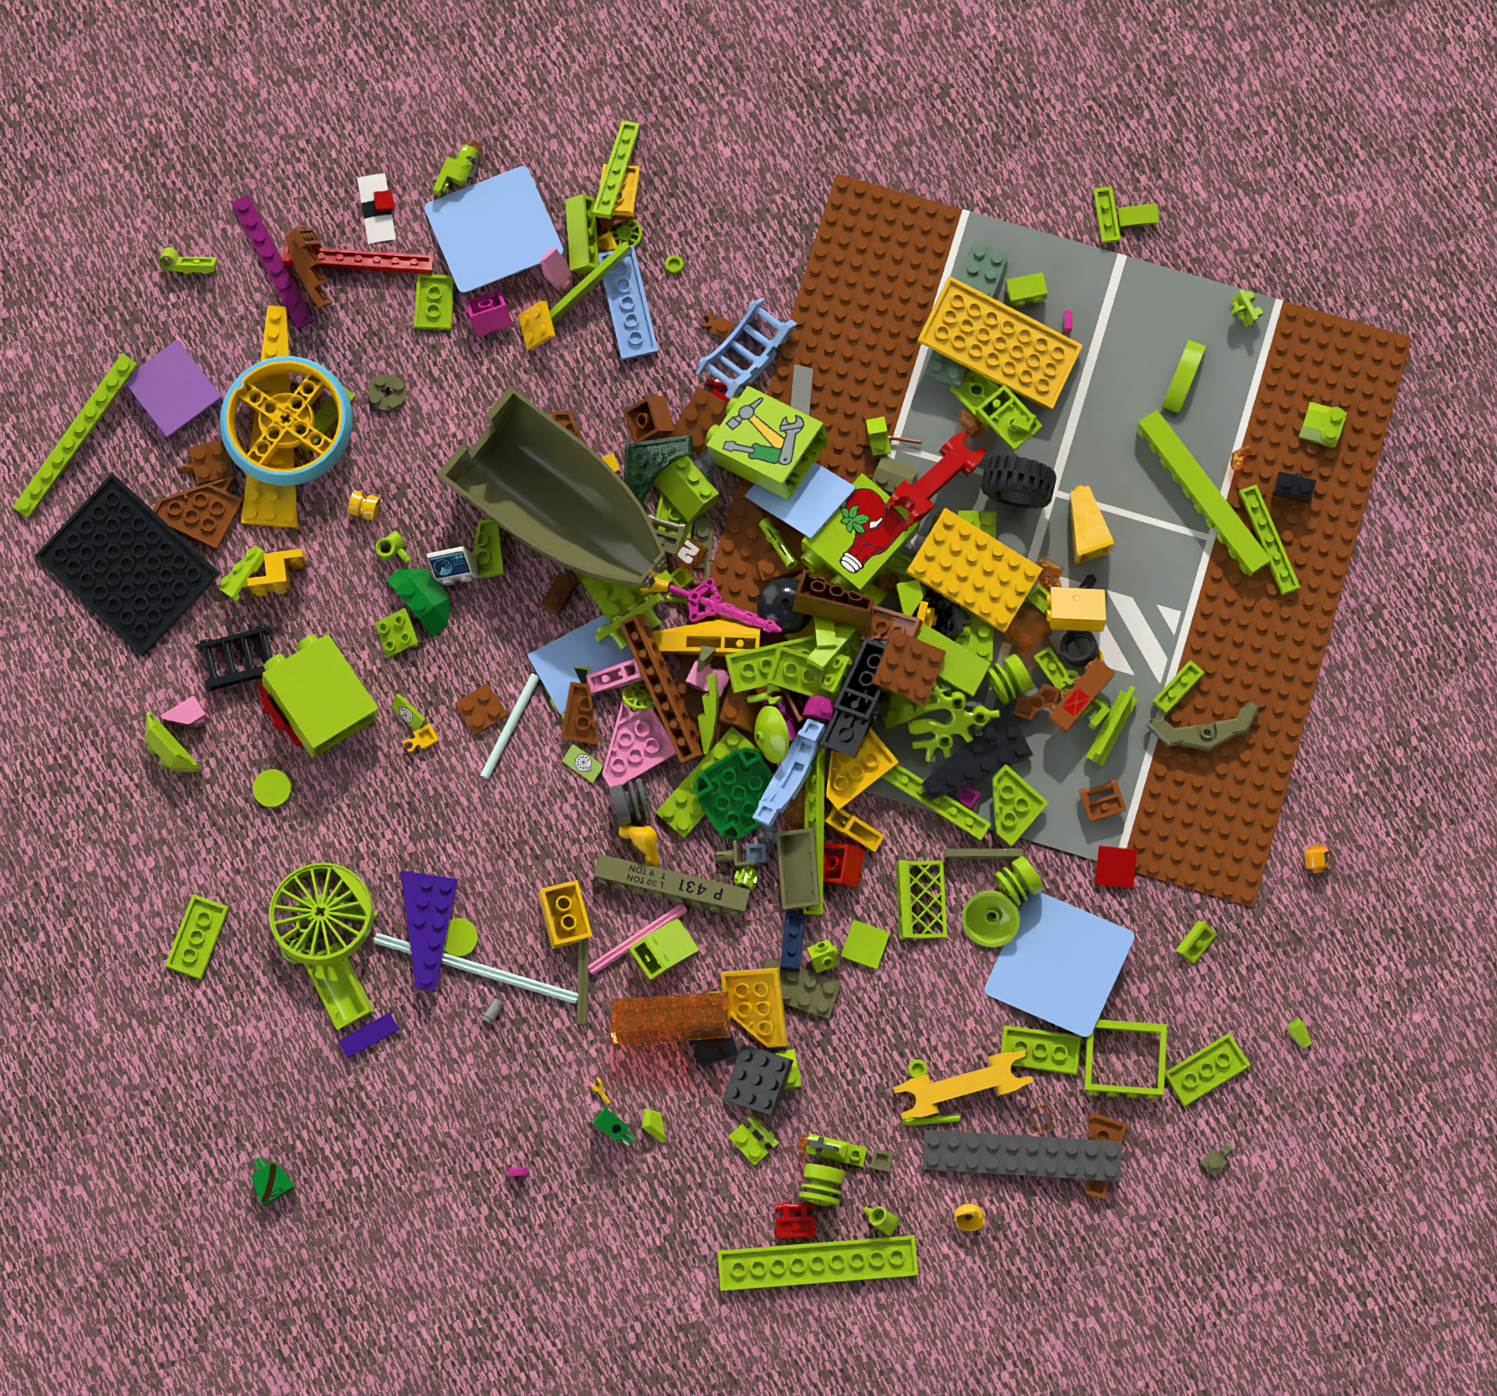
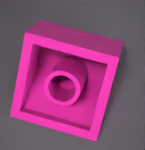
(488, 313)

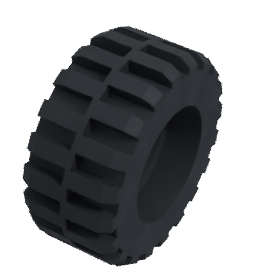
(1018, 481)

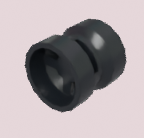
(934, 600)

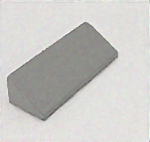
(802, 389)

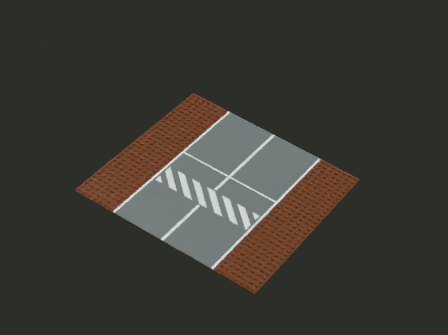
(1169, 579)

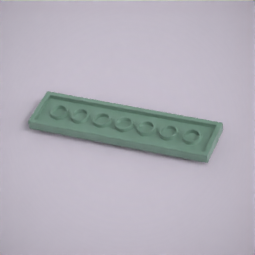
(982, 273)

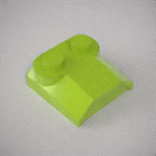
(1323, 425)

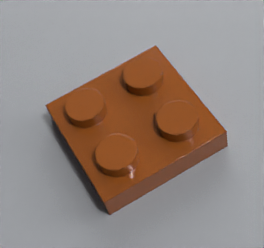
(481, 709)

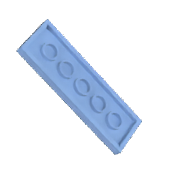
(629, 308)

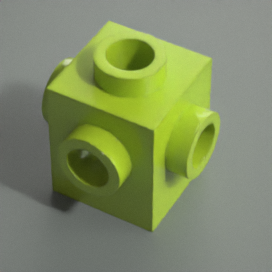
(823, 955)

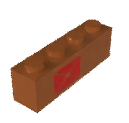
(1080, 697)

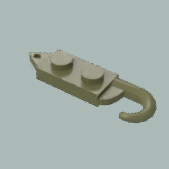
(704, 534)

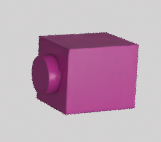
(818, 708)

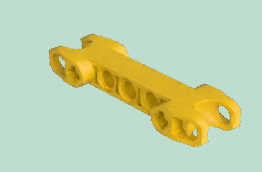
(996, 1075)

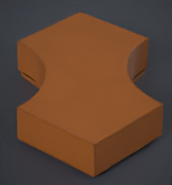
(1029, 705)

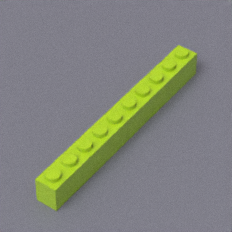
(1203, 493)

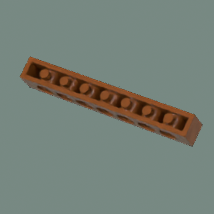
(662, 688)

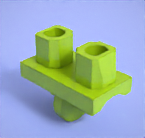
(1244, 308)

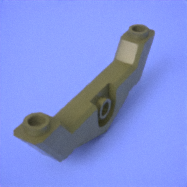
(1205, 735)

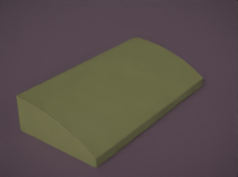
(798, 869)

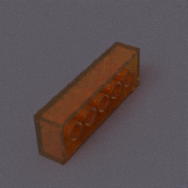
(671, 1018)

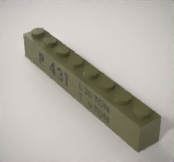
(671, 885)

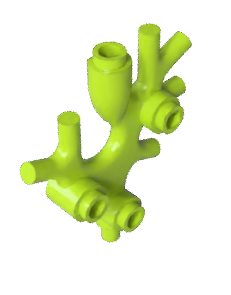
(959, 724)

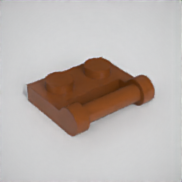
(1103, 806)

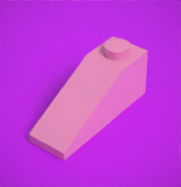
(556, 270)
(615, 676)

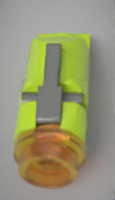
(458, 169)
(832, 1149)

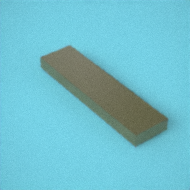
(983, 853)

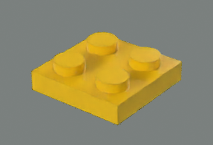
(536, 325)

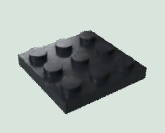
(758, 1080)

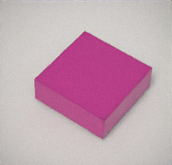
(1067, 321)

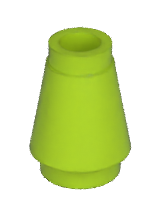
(1299, 1032)

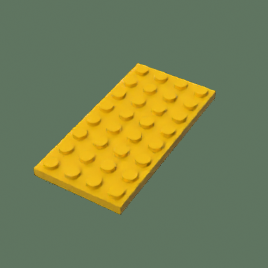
(999, 343)

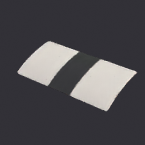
(377, 223)

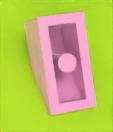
(186, 714)

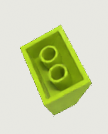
(686, 489)

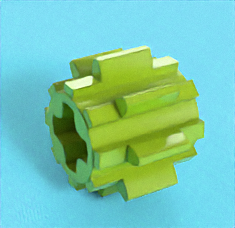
(746, 878)

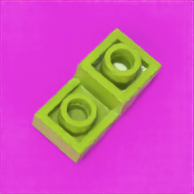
(1138, 215)

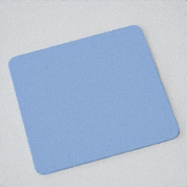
(492, 229)
(1060, 964)

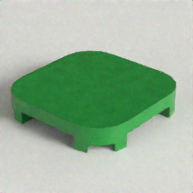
(732, 791)

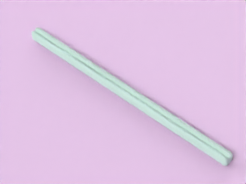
(485, 971)

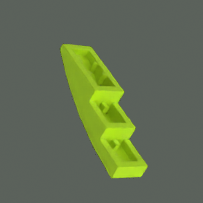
(709, 719)

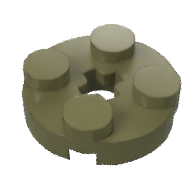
(381, 384)

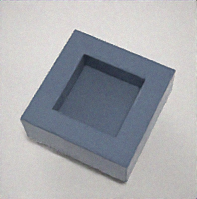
(755, 852)

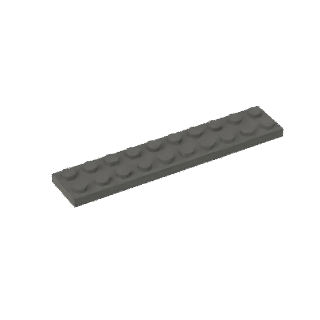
(1022, 1155)

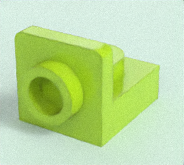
(1097, 717)

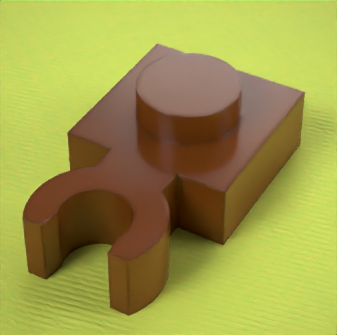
(720, 327)

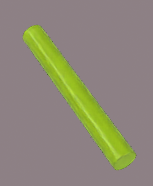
(930, 1120)

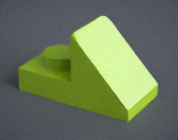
(878, 436)

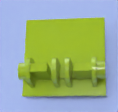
(396, 633)

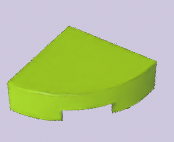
(1024, 422)

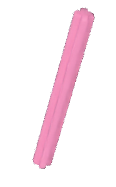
(623, 948)

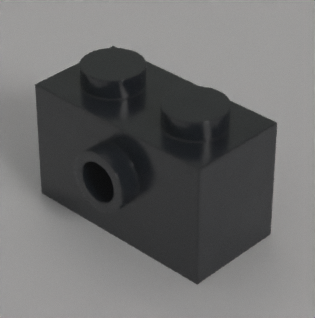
(1294, 487)

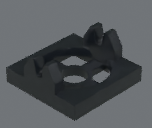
(959, 619)

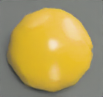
(973, 1224)

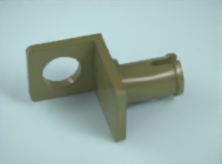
(735, 855)

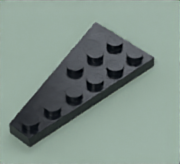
(981, 757)

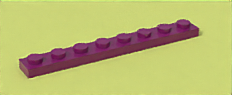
(273, 262)

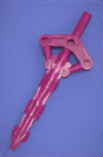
(716, 605)

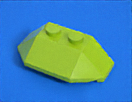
(167, 747)

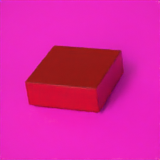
(383, 200)

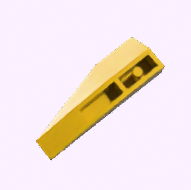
(723, 634)

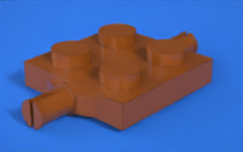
(209, 462)

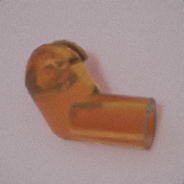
(1237, 457)
(1049, 581)

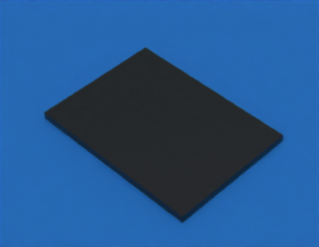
(127, 565)

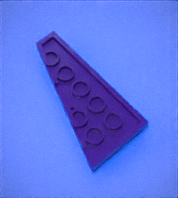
(428, 913)

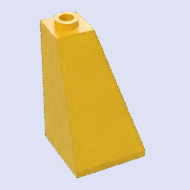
(1089, 530)

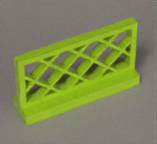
(1112, 727)
(904, 899)

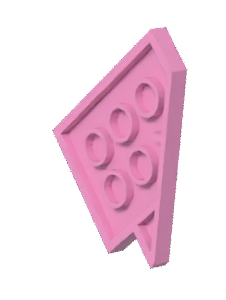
(636, 746)

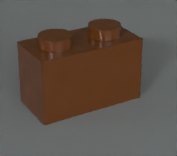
(559, 594)

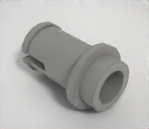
(492, 1011)

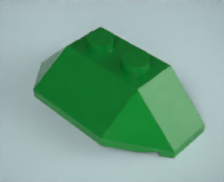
(423, 597)

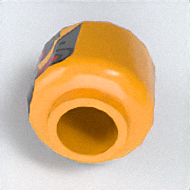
(1317, 858)

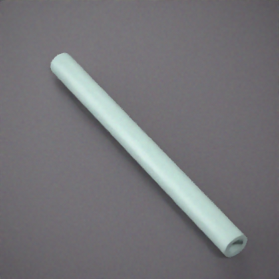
(510, 725)

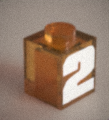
(691, 553)

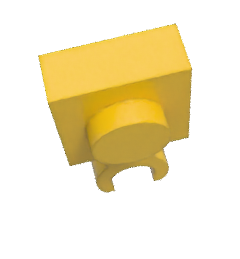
(424, 737)

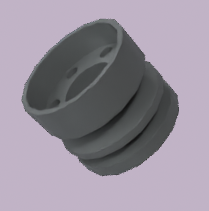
(630, 802)

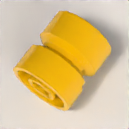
(363, 505)

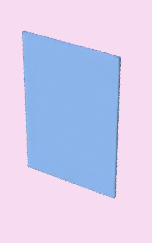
(812, 502)
(578, 648)

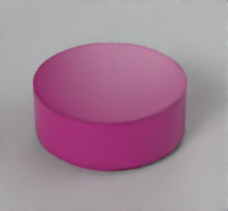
(518, 1171)

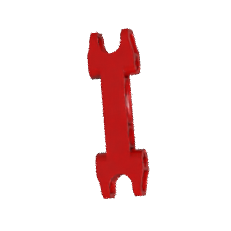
(917, 496)

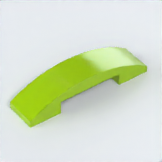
(1183, 376)

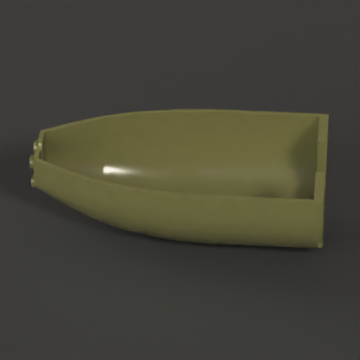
(556, 495)

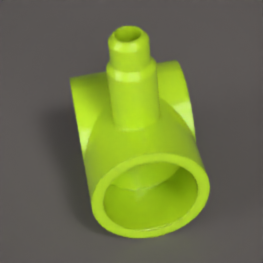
(396, 543)
(882, 1219)

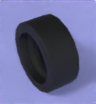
(1085, 659)

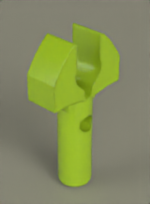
(676, 599)
(766, 696)

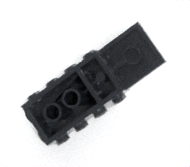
(858, 703)

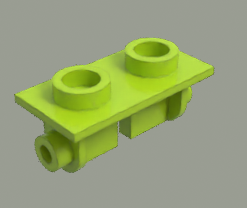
(838, 668)

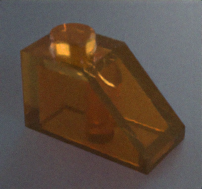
(796, 812)

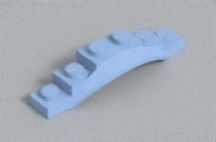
(790, 773)

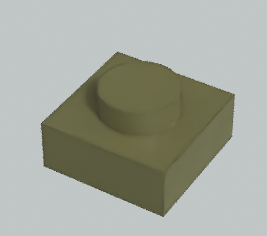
(881, 1160)

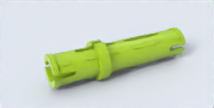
(788, 559)

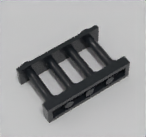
(233, 676)

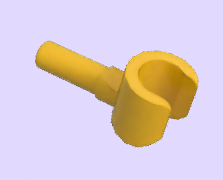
(599, 1089)

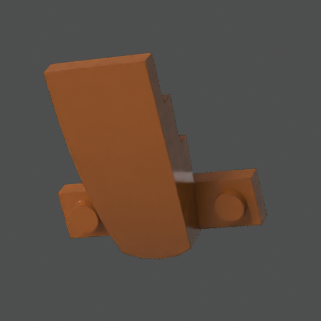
(300, 244)

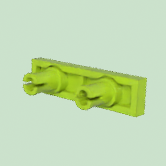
(615, 629)

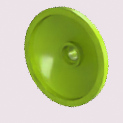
(771, 734)
(986, 929)

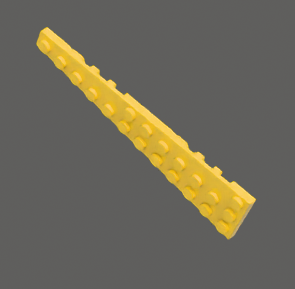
(265, 502)

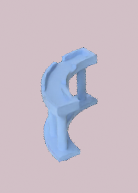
(758, 363)

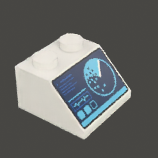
(453, 565)

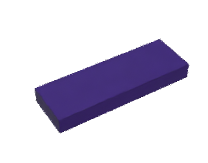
(368, 1035)

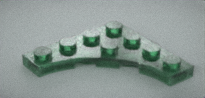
(649, 458)

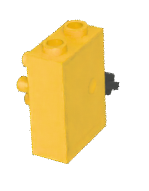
(1077, 607)

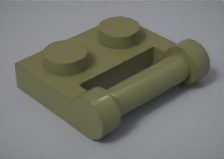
(669, 542)

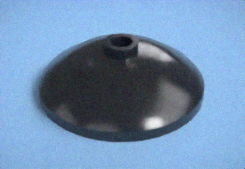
(771, 607)

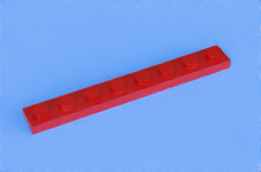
(370, 260)

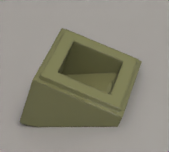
(705, 657)

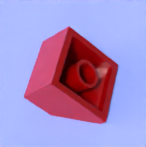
(842, 865)

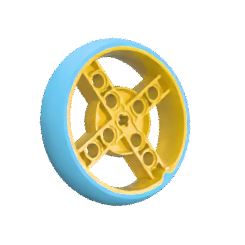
(244, 391)

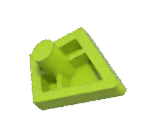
(653, 1124)

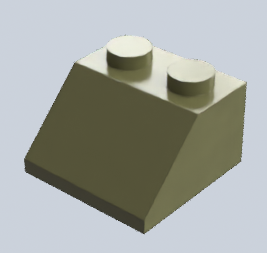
(892, 473)

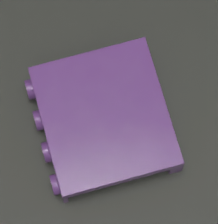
(172, 390)

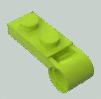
(186, 264)

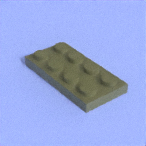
(807, 990)

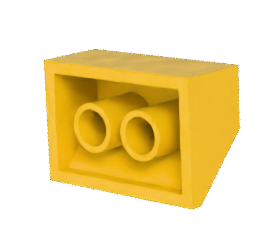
(564, 914)

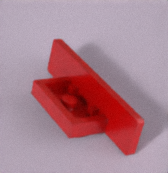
(279, 720)

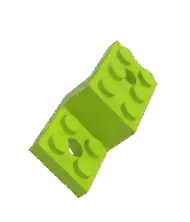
(994, 408)

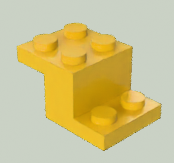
(277, 572)

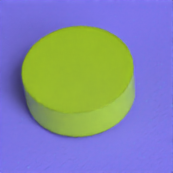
(674, 264)
(917, 1068)

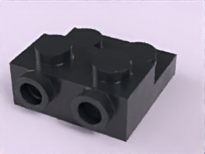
(714, 1050)

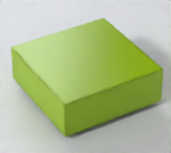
(682, 577)

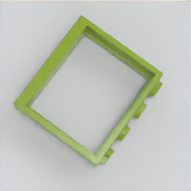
(1132, 1092)

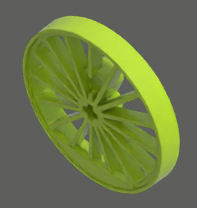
(327, 907)

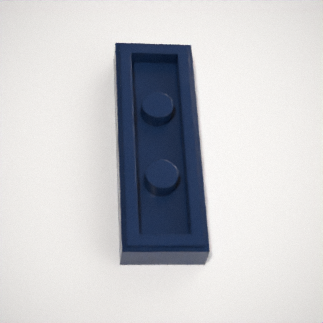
(792, 942)

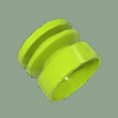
(1012, 677)
(1018, 882)
(822, 1184)

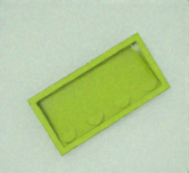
(340, 989)

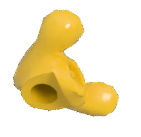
(644, 839)

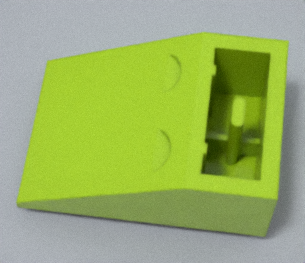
(663, 949)

